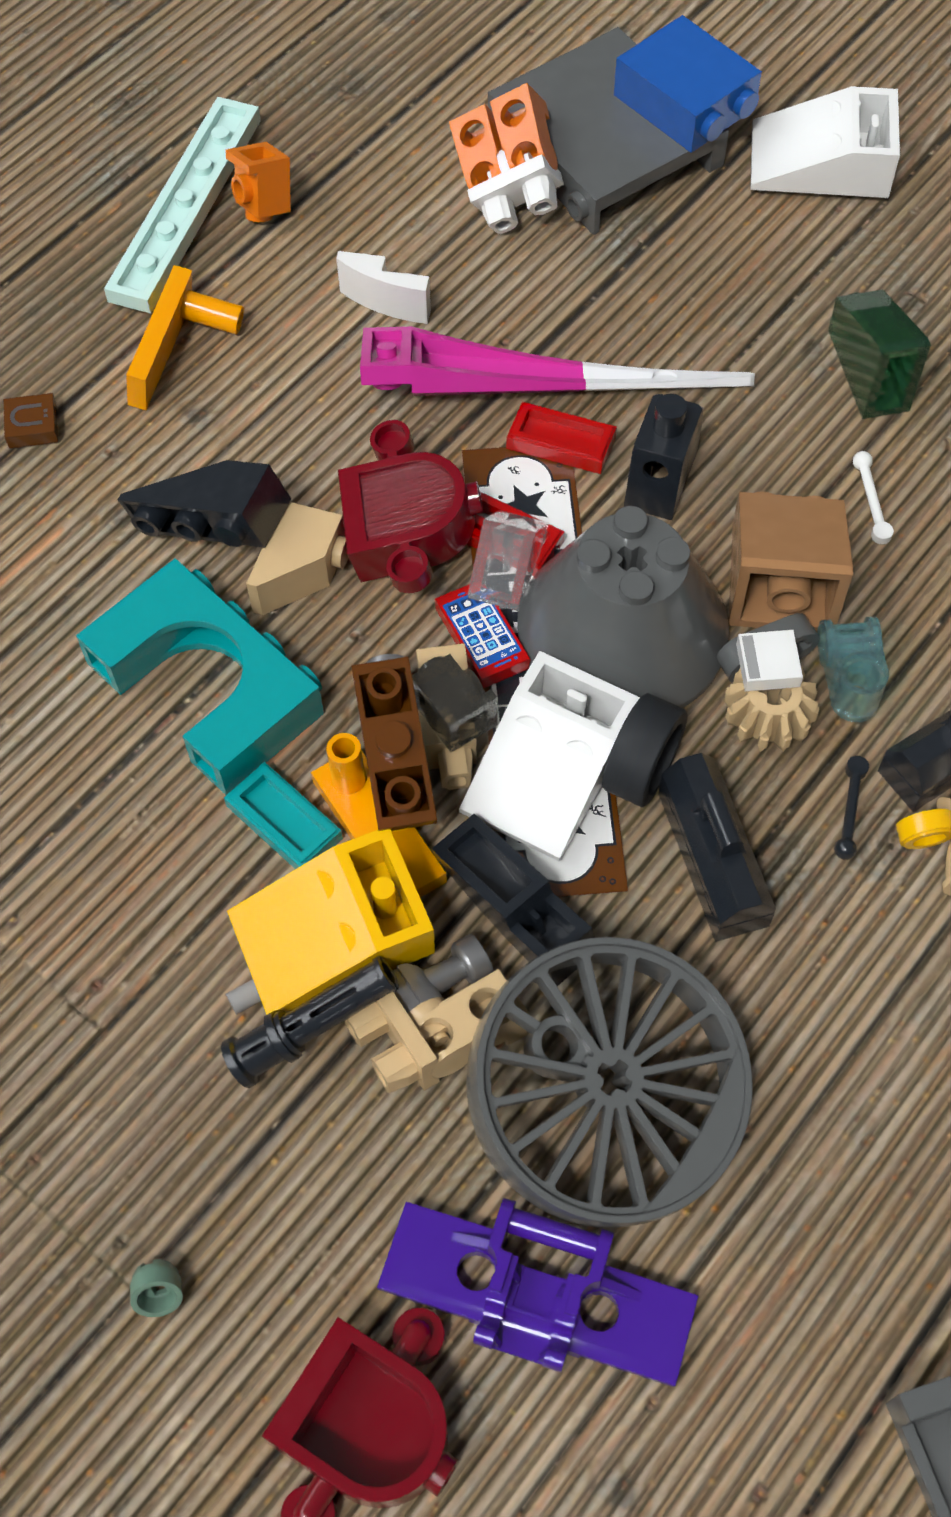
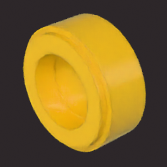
(925, 829)

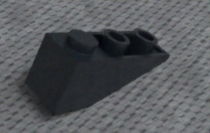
(216, 503)

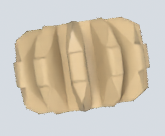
(771, 713)

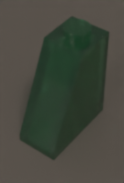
(878, 351)

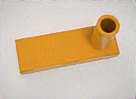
(173, 307)
(348, 792)

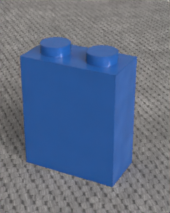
(687, 83)

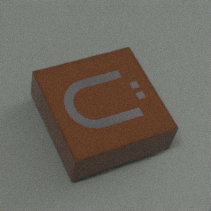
(30, 420)

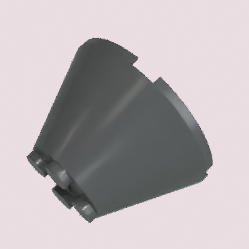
(628, 609)

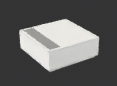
(769, 660)

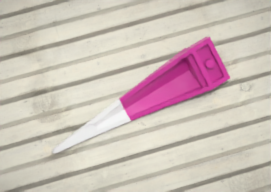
(461, 367)

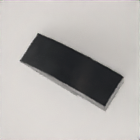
(510, 892)

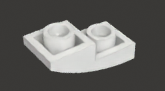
(389, 293)

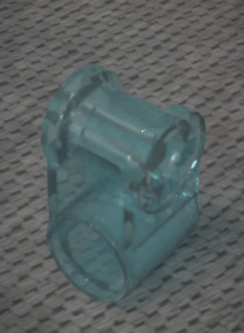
(852, 657)

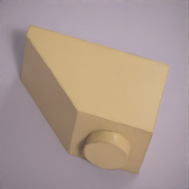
(297, 558)

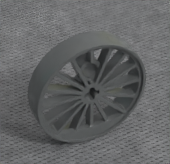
(711, 1145)

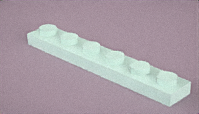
(181, 206)

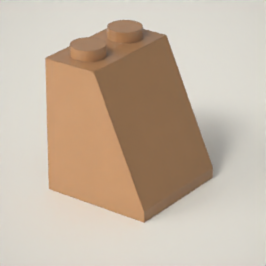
(788, 559)

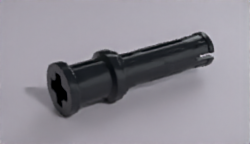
(285, 1034)

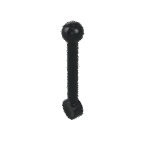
(855, 769)

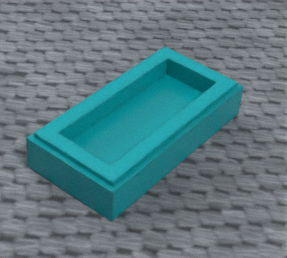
(282, 816)

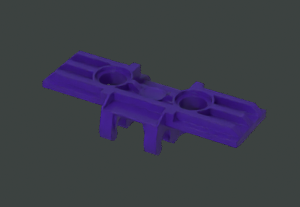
(532, 1310)

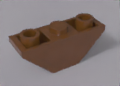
(394, 744)

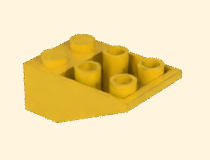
(332, 921)

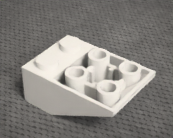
(829, 145)
(548, 755)

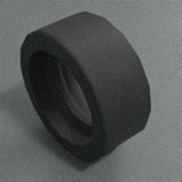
(644, 749)

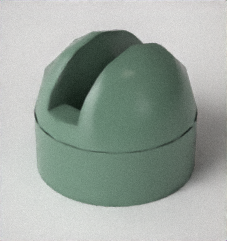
(143, 1292)

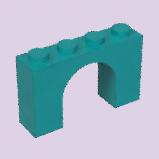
(180, 614)

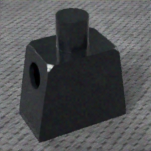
(672, 438)

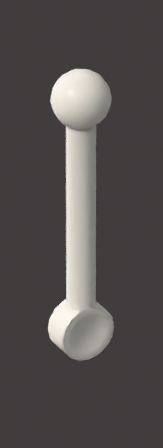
(882, 531)

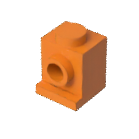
(260, 180)

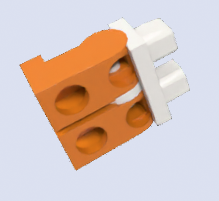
(508, 158)

